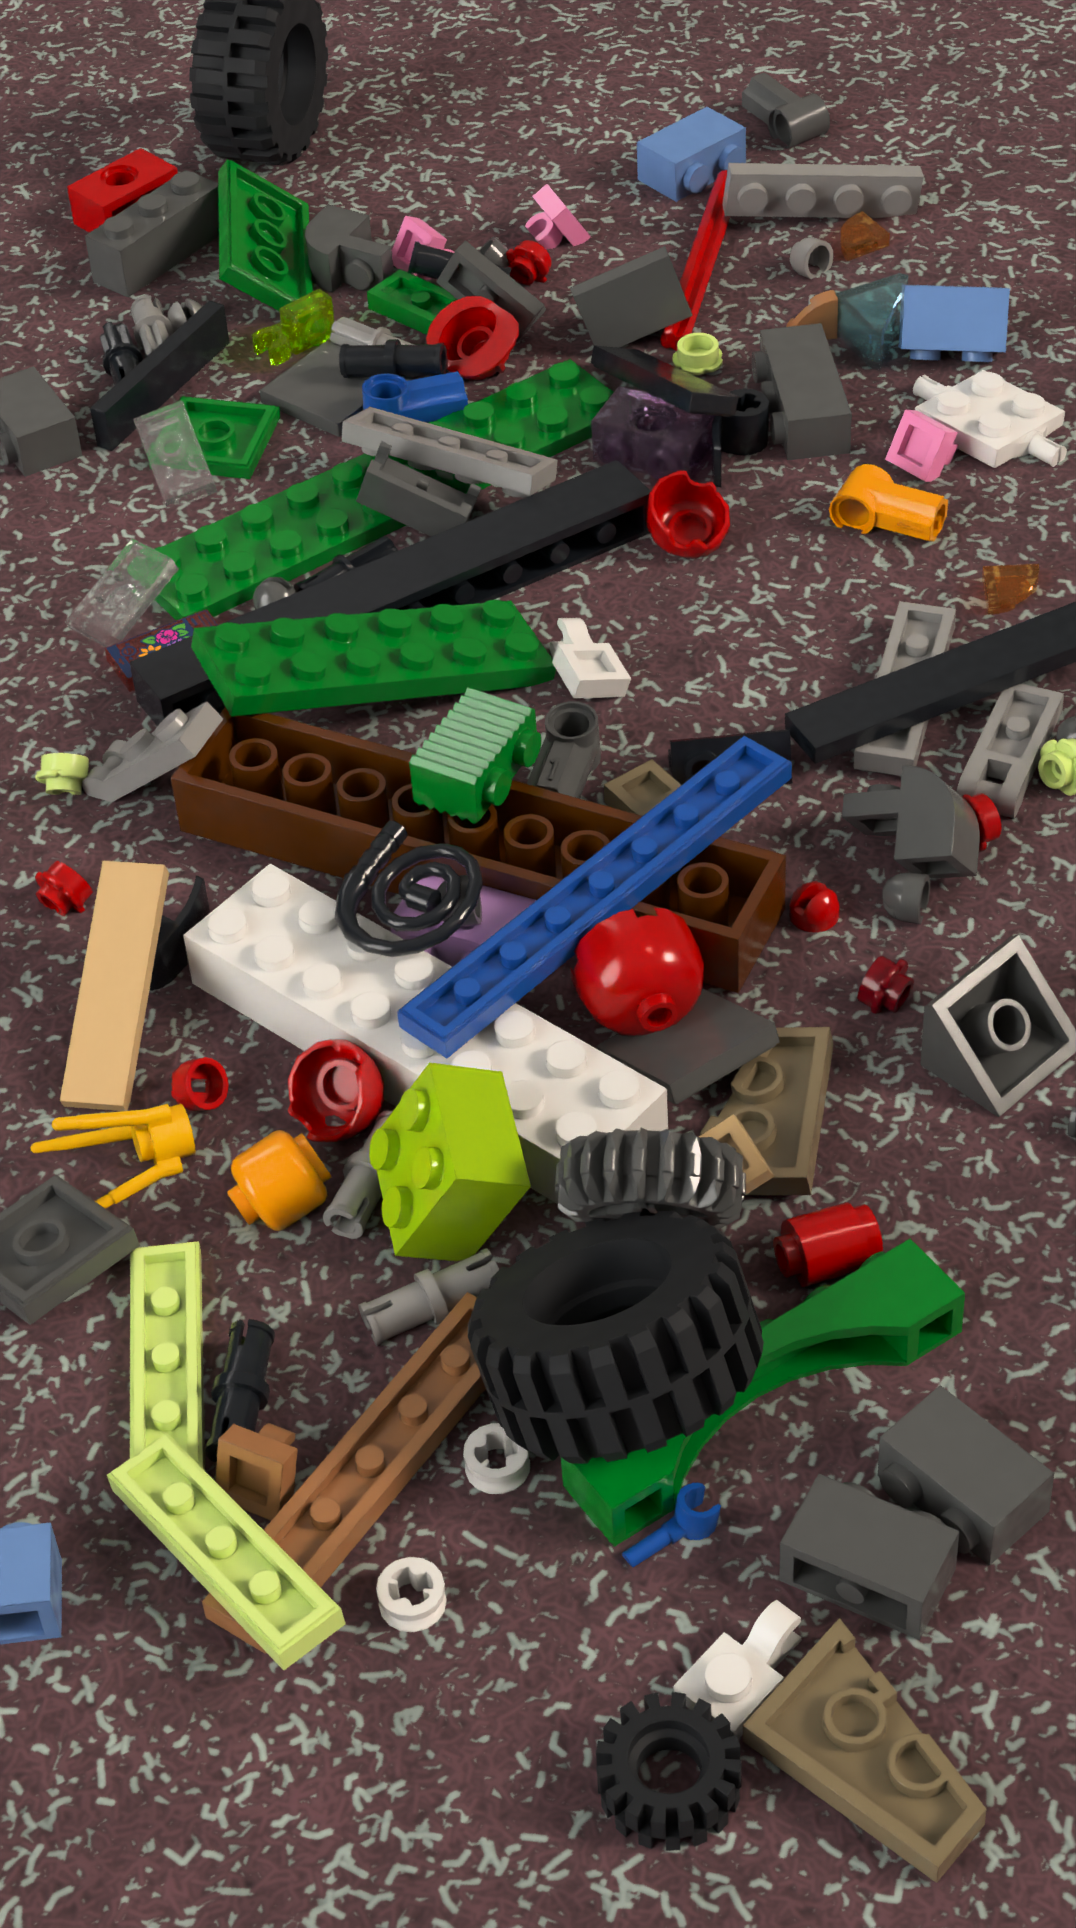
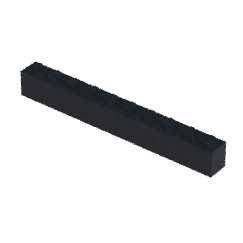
(453, 568)

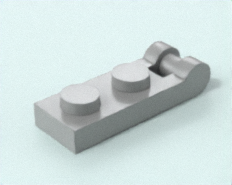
(1011, 746)
(151, 754)

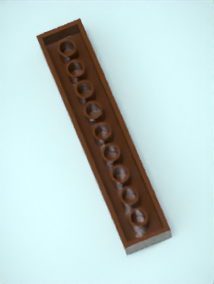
(328, 795)

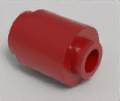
(827, 1243)

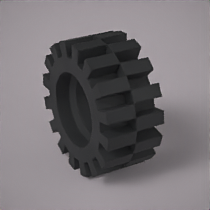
(669, 1728)

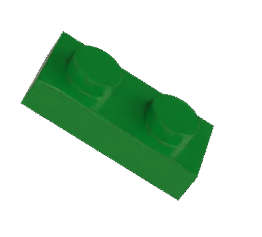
(409, 300)

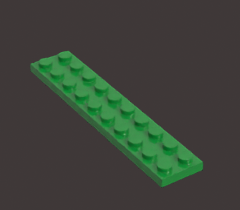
(321, 516)

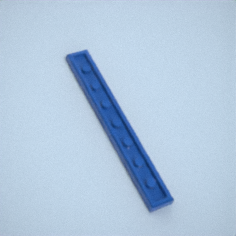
(607, 883)

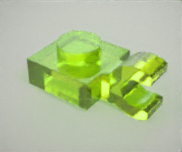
(302, 326)

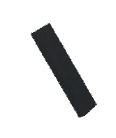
(160, 375)
(664, 381)

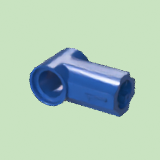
(418, 399)

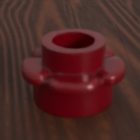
(885, 985)

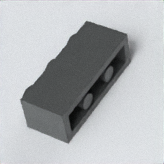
(154, 233)
(803, 392)

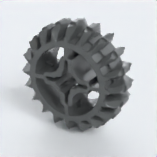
(650, 1174)

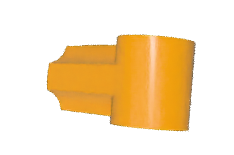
(874, 500)

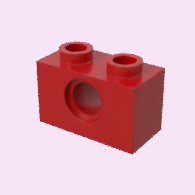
(116, 187)

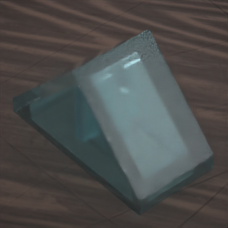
(871, 318)

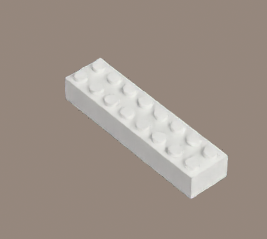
(292, 970)

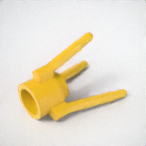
(157, 1134)

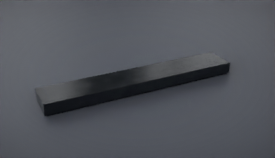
(935, 685)

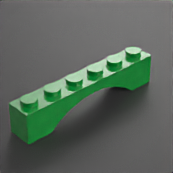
(878, 1315)

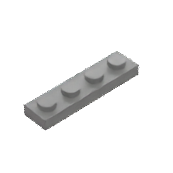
(821, 190)
(436, 447)
(915, 635)

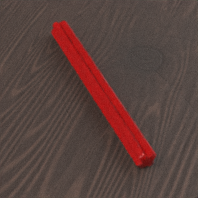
(700, 261)

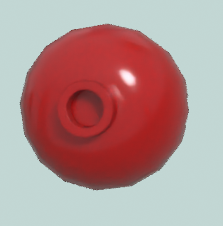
(639, 971)

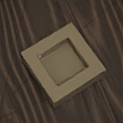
(640, 788)

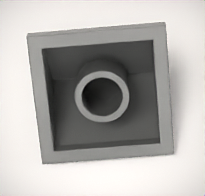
(632, 300)
(997, 1029)

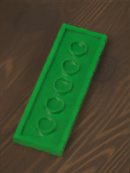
(370, 657)

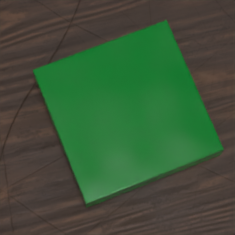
(231, 433)

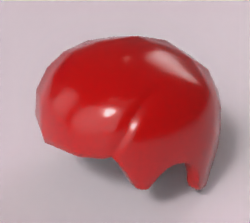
(687, 516)
(337, 1081)

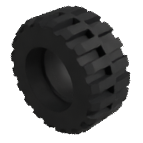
(258, 78)
(616, 1336)

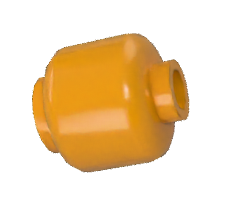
(278, 1180)

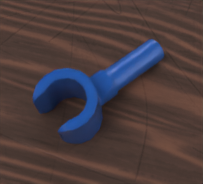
(684, 1524)

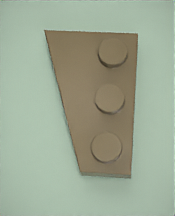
(783, 1105)
(859, 1751)

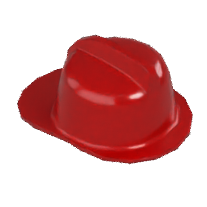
(475, 336)

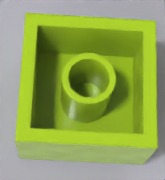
(449, 1163)

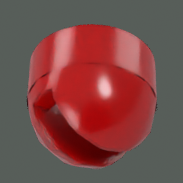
(820, 909)
(205, 1070)

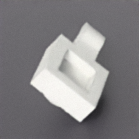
(585, 666)
(742, 1676)

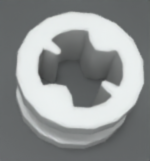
(494, 1480)
(399, 1611)

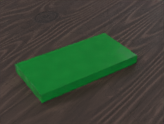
(262, 238)

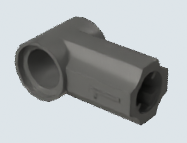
(787, 115)
(568, 749)

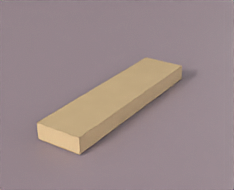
(115, 986)

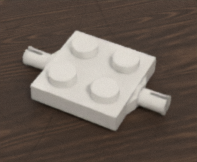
(993, 418)

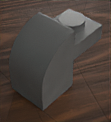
(344, 252)
(930, 820)

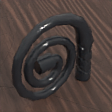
(418, 897)

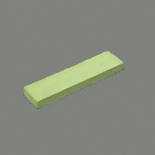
(167, 1348)
(226, 1551)

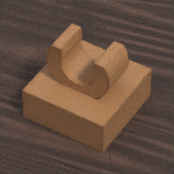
(257, 1468)

